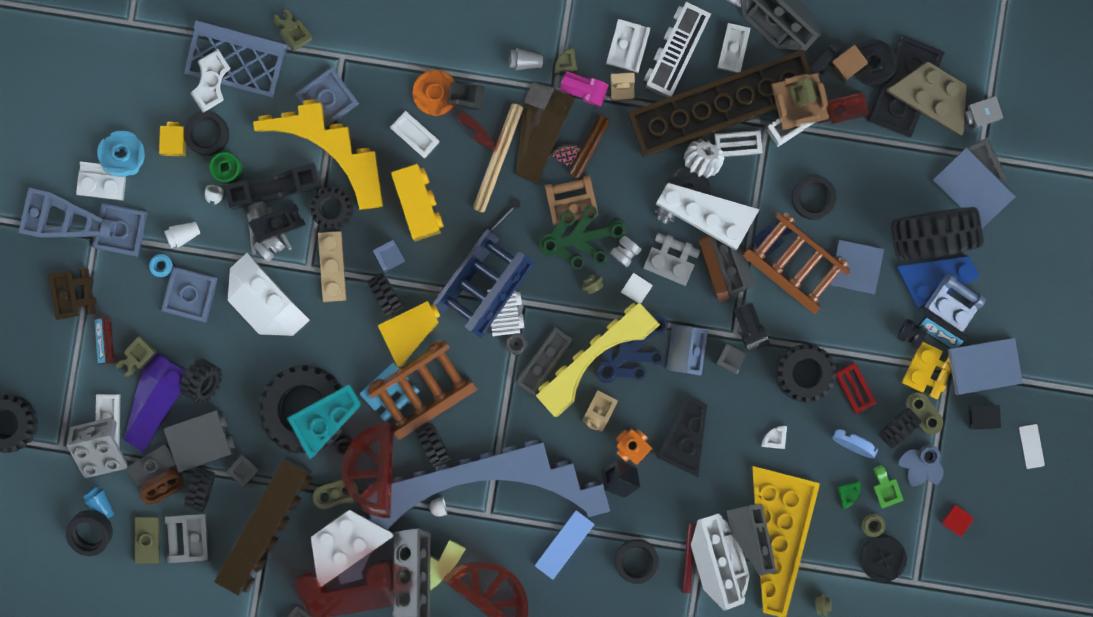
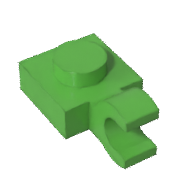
(887, 490)

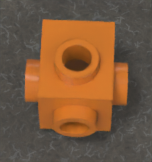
(636, 454)

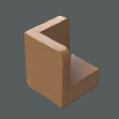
(849, 63)

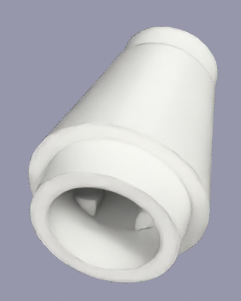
(181, 234)

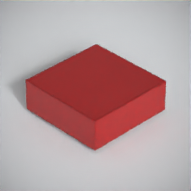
(957, 520)

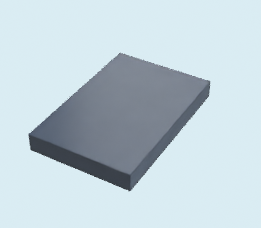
(974, 185)
(985, 366)

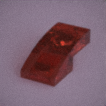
(481, 135)

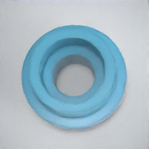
(154, 262)

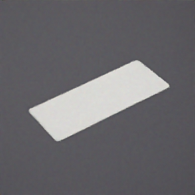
(1031, 446)

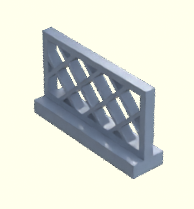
(243, 39)

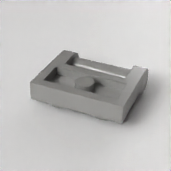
(194, 538)

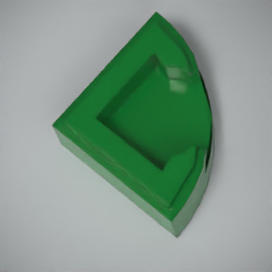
(849, 493)

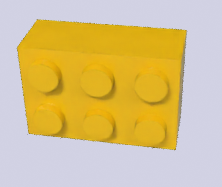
(417, 202)

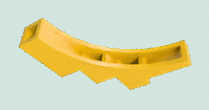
(310, 124)

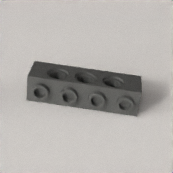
(413, 561)

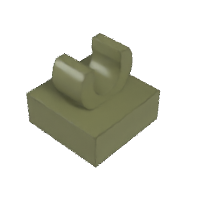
(803, 92)

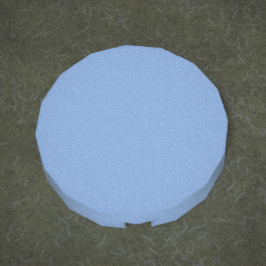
(855, 444)

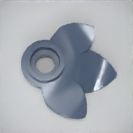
(920, 468)

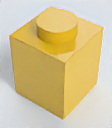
(172, 140)

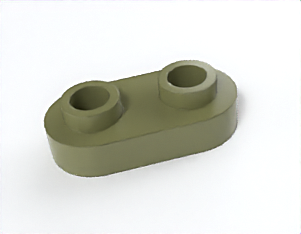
(925, 413)
(335, 493)

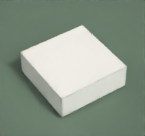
(636, 288)

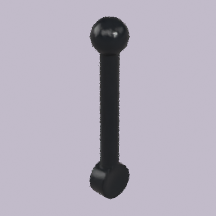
(514, 205)

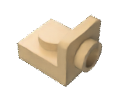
(622, 86)
(599, 411)

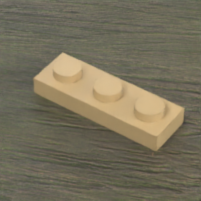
(332, 266)

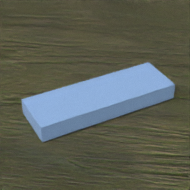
(564, 544)

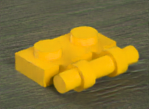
(921, 368)

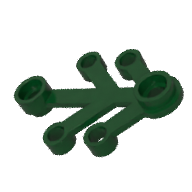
(579, 237)

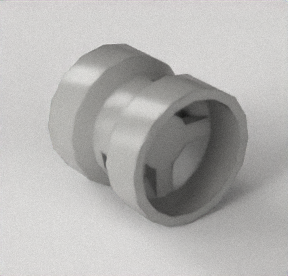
(269, 248)
(625, 251)

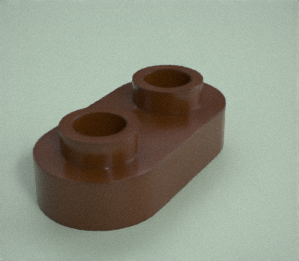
(161, 486)

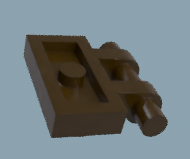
(65, 296)

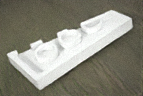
(713, 215)

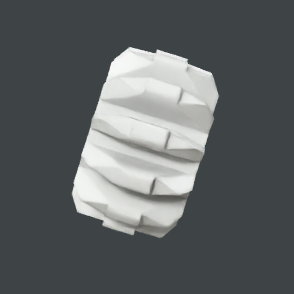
(703, 158)

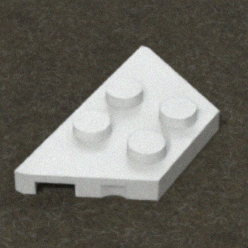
(344, 544)

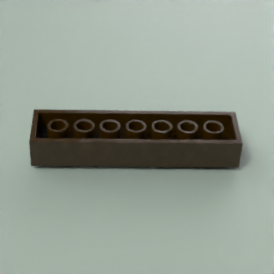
(713, 105)

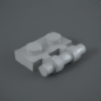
(669, 266)

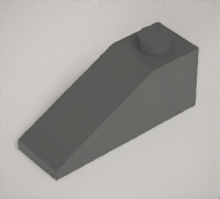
(752, 535)

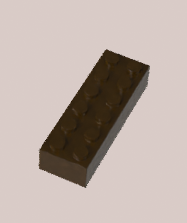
(263, 527)

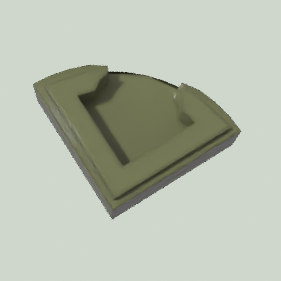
(566, 62)

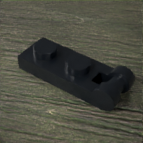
(277, 223)

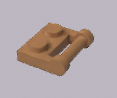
(574, 204)

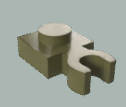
(293, 32)
(138, 355)

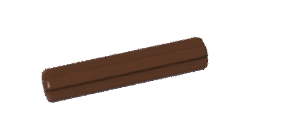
(589, 147)

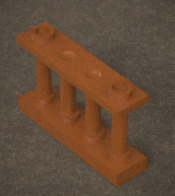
(793, 284)
(442, 399)

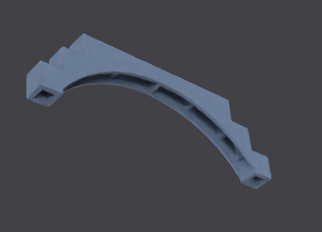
(521, 465)

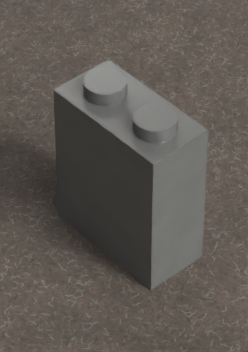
(199, 440)

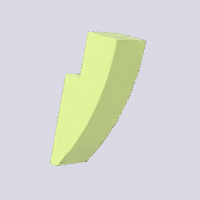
(441, 567)

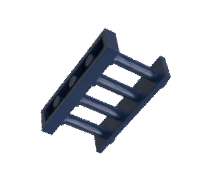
(500, 293)

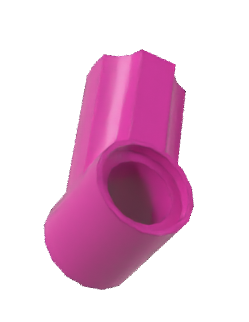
(590, 90)

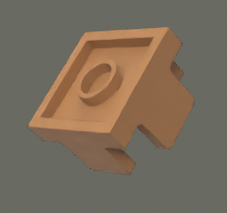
(794, 117)

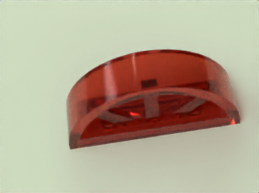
(383, 486)
(482, 602)

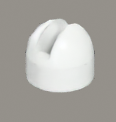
(214, 193)
(438, 507)

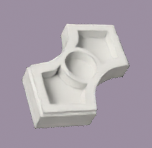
(208, 91)

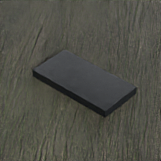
(889, 110)

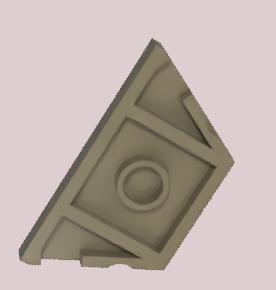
(934, 95)

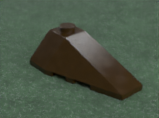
(542, 122)

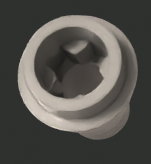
(522, 59)

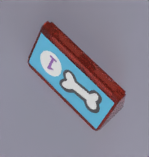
(104, 340)

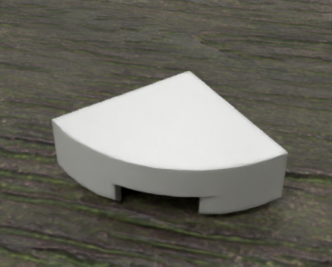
(775, 438)

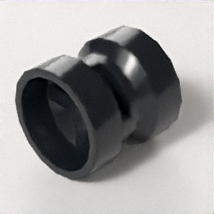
(912, 333)

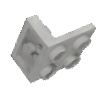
(95, 448)

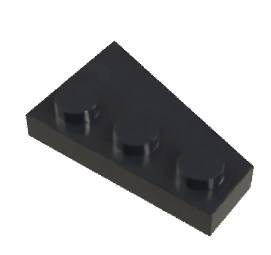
(685, 437)

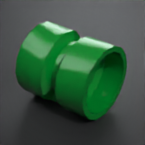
(226, 168)

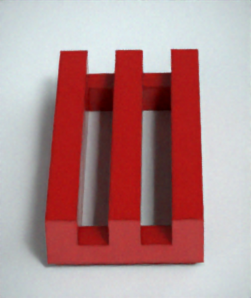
(856, 409)

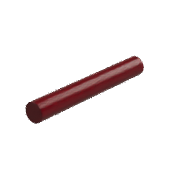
(689, 560)

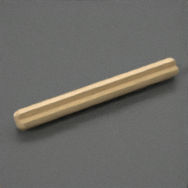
(498, 158)

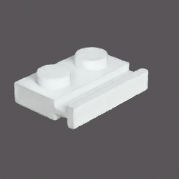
(628, 46)
(97, 183)

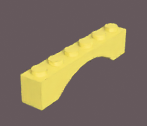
(562, 390)

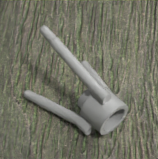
(257, 210)

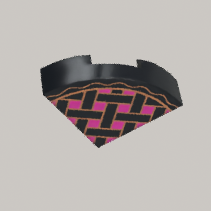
(566, 154)

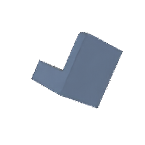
(389, 256)

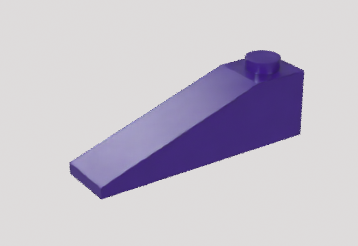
(153, 400)

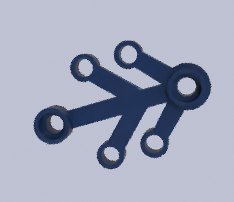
(628, 353)

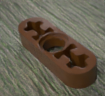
(713, 268)

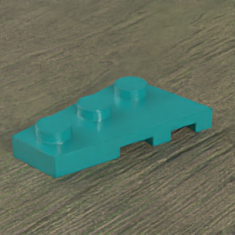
(323, 419)

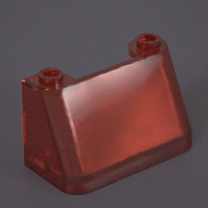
(364, 598)

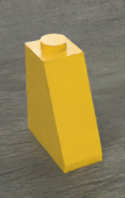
(408, 330)

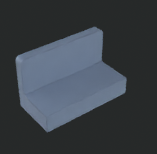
(687, 350)

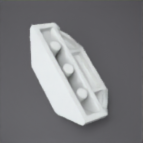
(262, 300)
(720, 562)

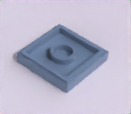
(332, 93)
(128, 232)
(863, 265)
(189, 294)

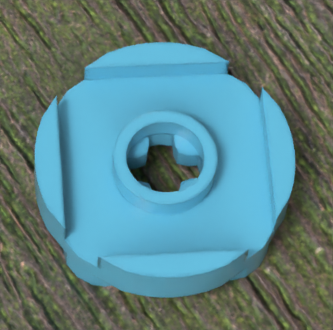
(121, 166)

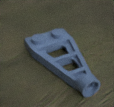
(37, 211)

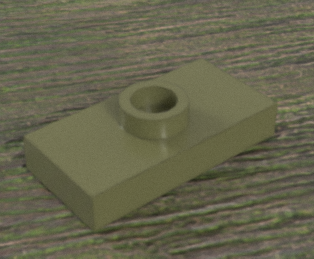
(146, 540)

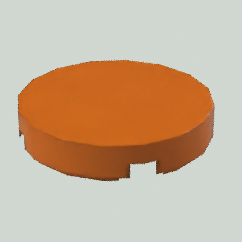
(432, 92)

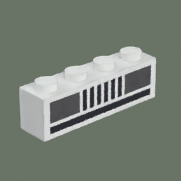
(677, 51)

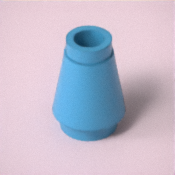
(97, 500)

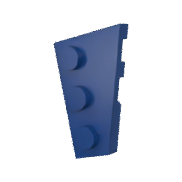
(925, 277)

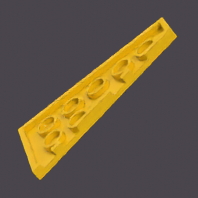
(788, 513)

